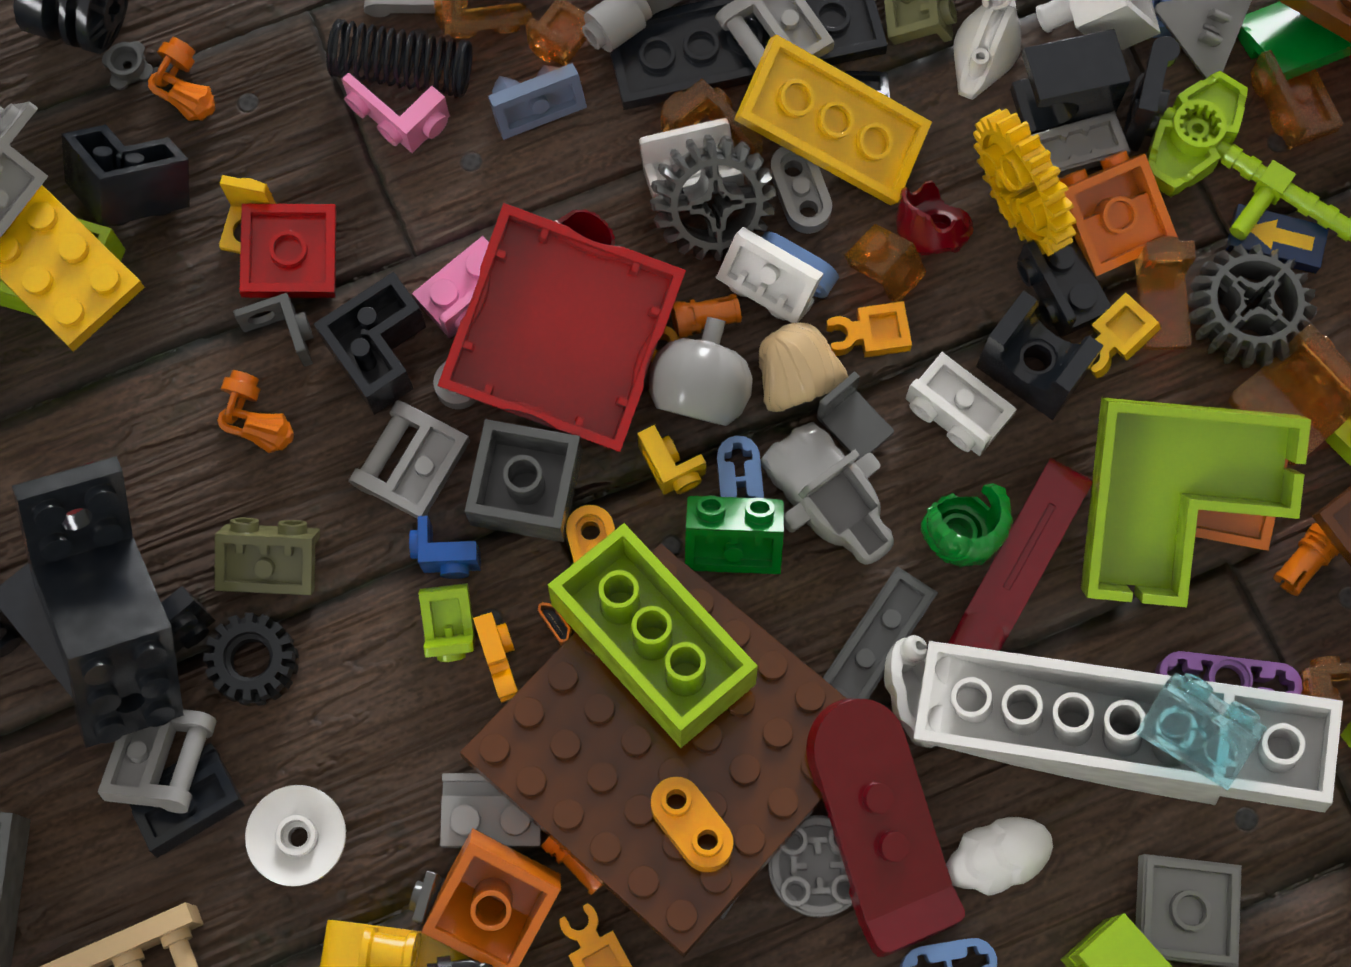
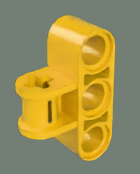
(380, 946)

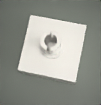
(1131, 19)

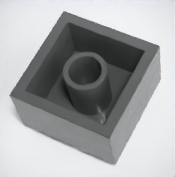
(524, 480)

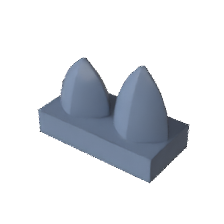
(536, 101)

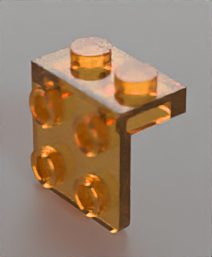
(1307, 384)

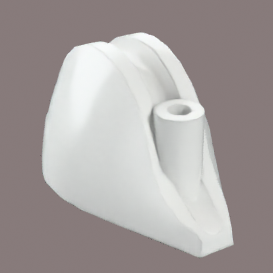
(986, 48)

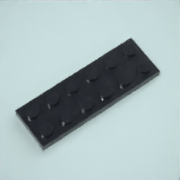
(690, 45)

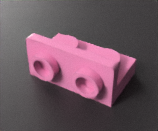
(450, 290)

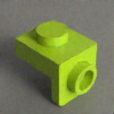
(447, 622)

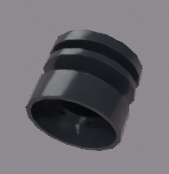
(78, 22)

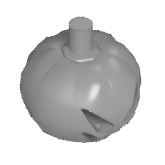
(701, 378)

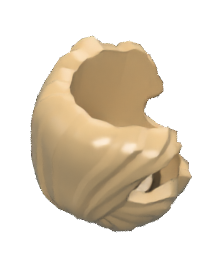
(797, 366)

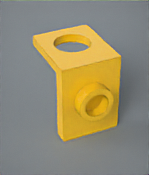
(240, 192)

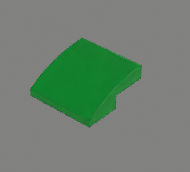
(1292, 38)

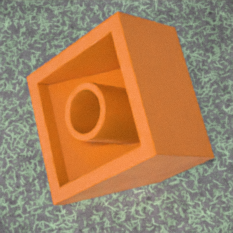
(492, 902)

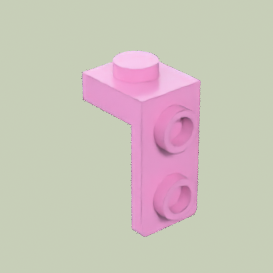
(419, 122)

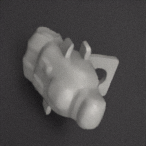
(829, 492)

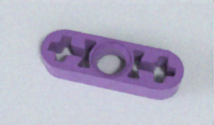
(1264, 670)

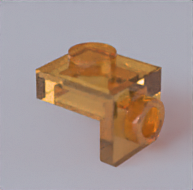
(557, 33)
(888, 261)

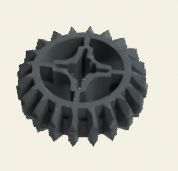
(749, 197)
(1226, 279)

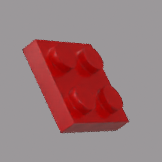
(288, 250)

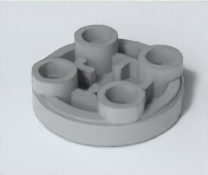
(811, 871)

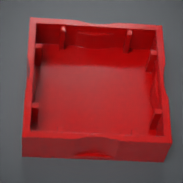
(561, 328)

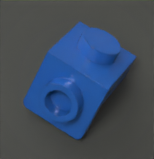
(449, 558)

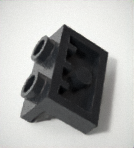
(1064, 285)

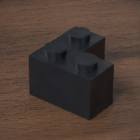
(124, 181)
(364, 335)

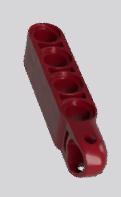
(1022, 558)

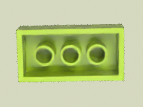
(653, 634)

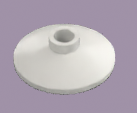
(271, 829)

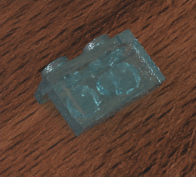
(1202, 728)

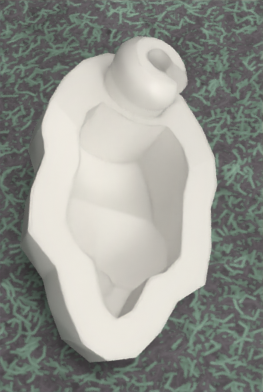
(904, 681)
(1000, 855)

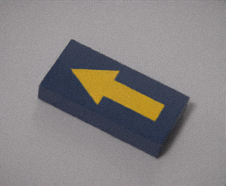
(1291, 235)

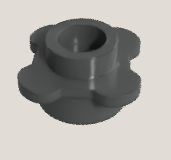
(125, 53)

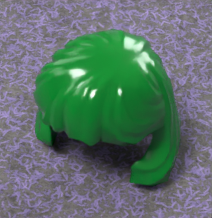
(966, 529)

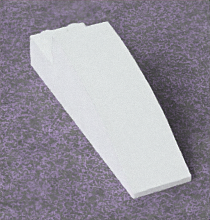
(1085, 720)

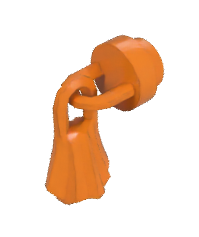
(190, 99)
(267, 431)

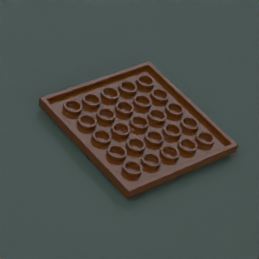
(589, 755)

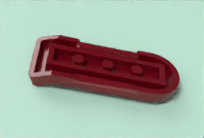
(881, 825)

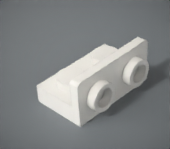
(769, 276)

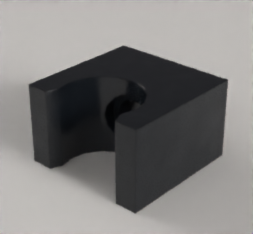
(1071, 81)
(1024, 336)

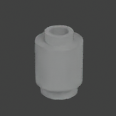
(615, 22)

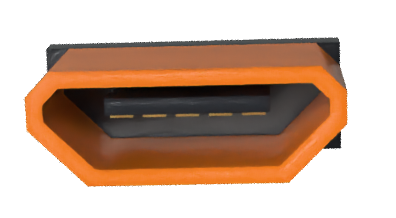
(555, 622)

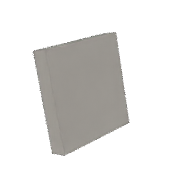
(1190, 909)

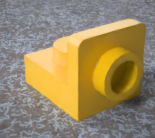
(661, 459)

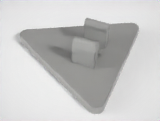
(1204, 29)

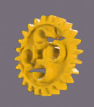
(1024, 181)

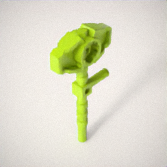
(1202, 132)

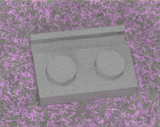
(476, 804)

